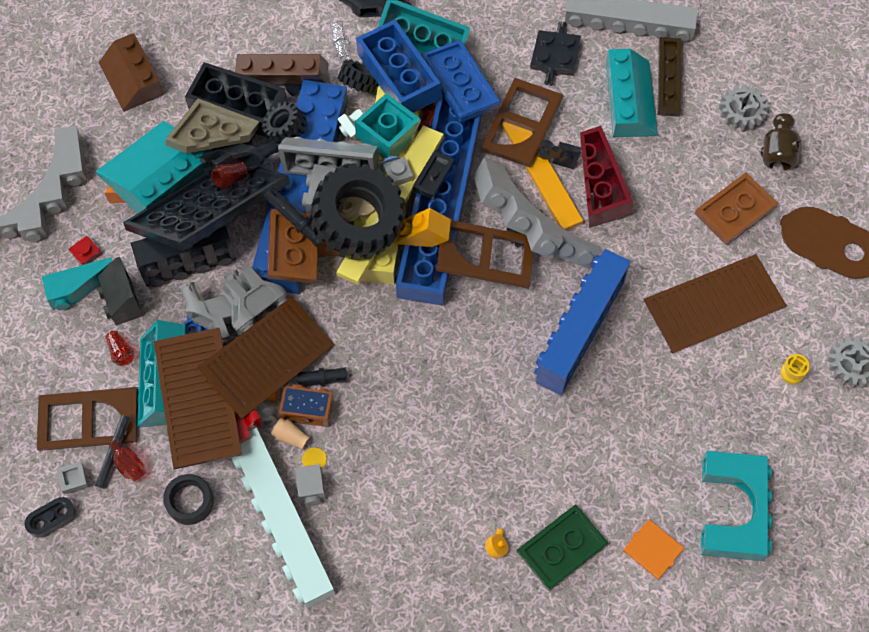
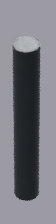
(108, 462)

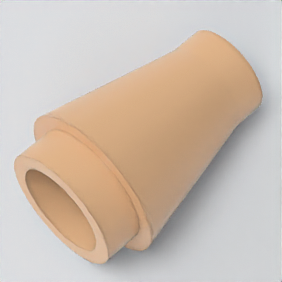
(289, 433)

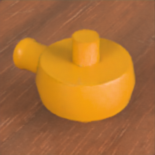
(497, 545)

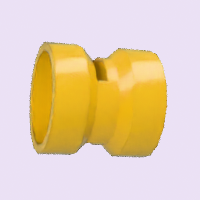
(792, 374)

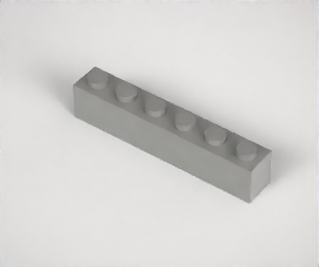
(634, 17)

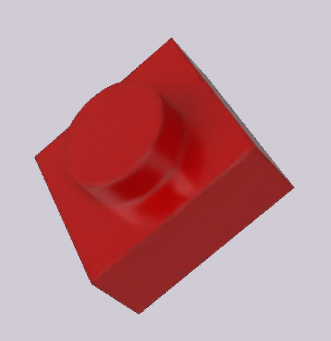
(85, 251)

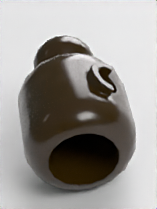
(781, 143)

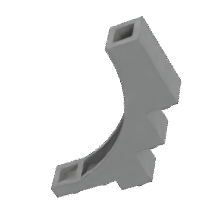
(50, 195)
(519, 214)

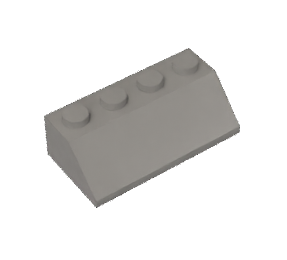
(301, 154)

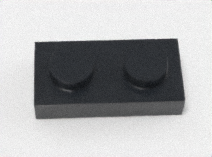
(433, 175)

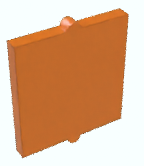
(653, 549)

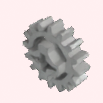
(752, 114)
(851, 363)

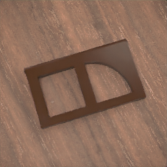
(525, 151)
(452, 262)
(121, 399)

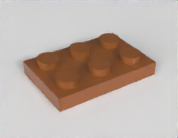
(736, 208)
(289, 252)

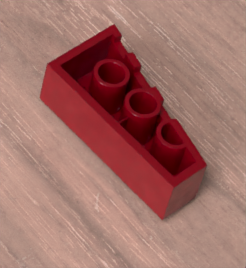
(604, 184)

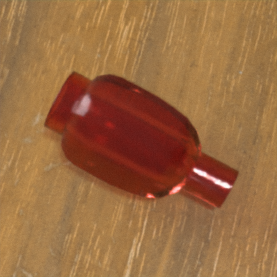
(127, 461)

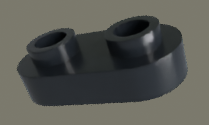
(50, 516)

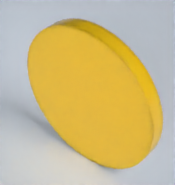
(314, 456)

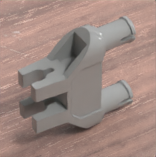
(253, 301)
(211, 312)

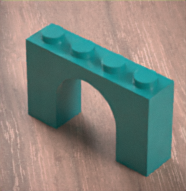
(751, 476)

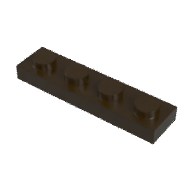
(669, 76)

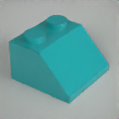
(387, 126)

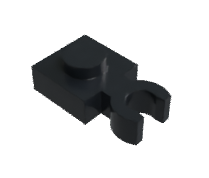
(563, 154)

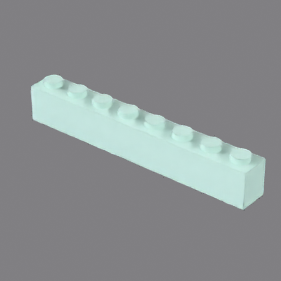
(282, 522)

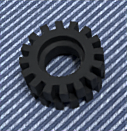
(357, 76)
(284, 113)

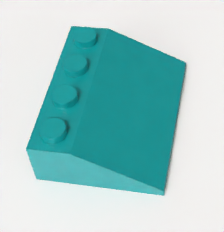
(151, 169)

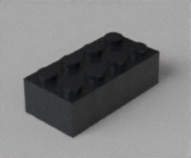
(235, 93)
(163, 263)

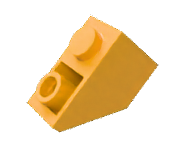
(424, 229)

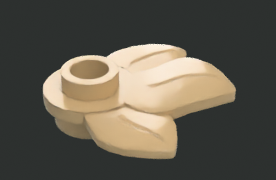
(354, 207)

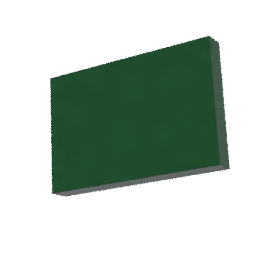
(562, 547)

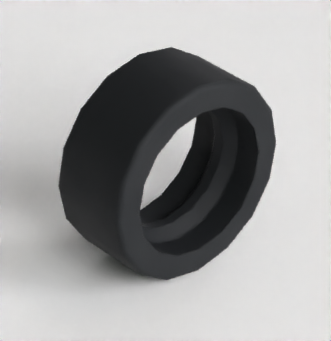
(180, 482)

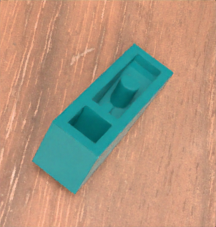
(72, 284)

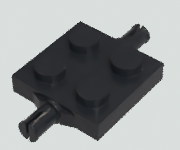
(555, 53)

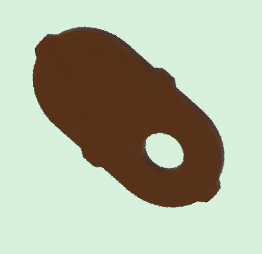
(822, 240)

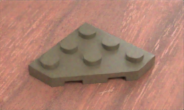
(210, 127)

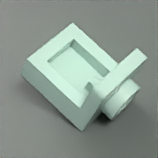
(348, 123)

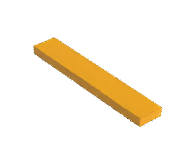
(547, 183)

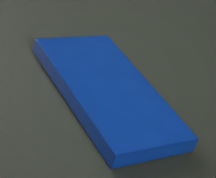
(461, 81)

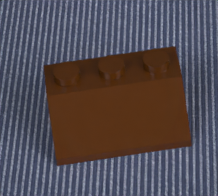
(130, 73)

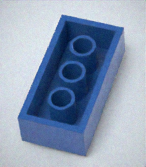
(398, 66)

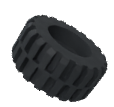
(371, 187)

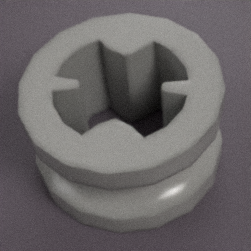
(267, 417)

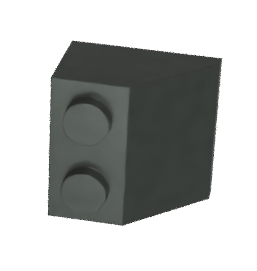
(119, 293)

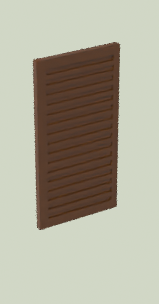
(714, 303)
(265, 357)
(196, 415)

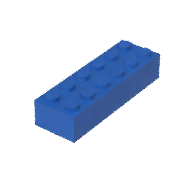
(581, 322)

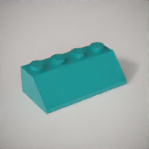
(422, 27)
(630, 94)
(150, 402)

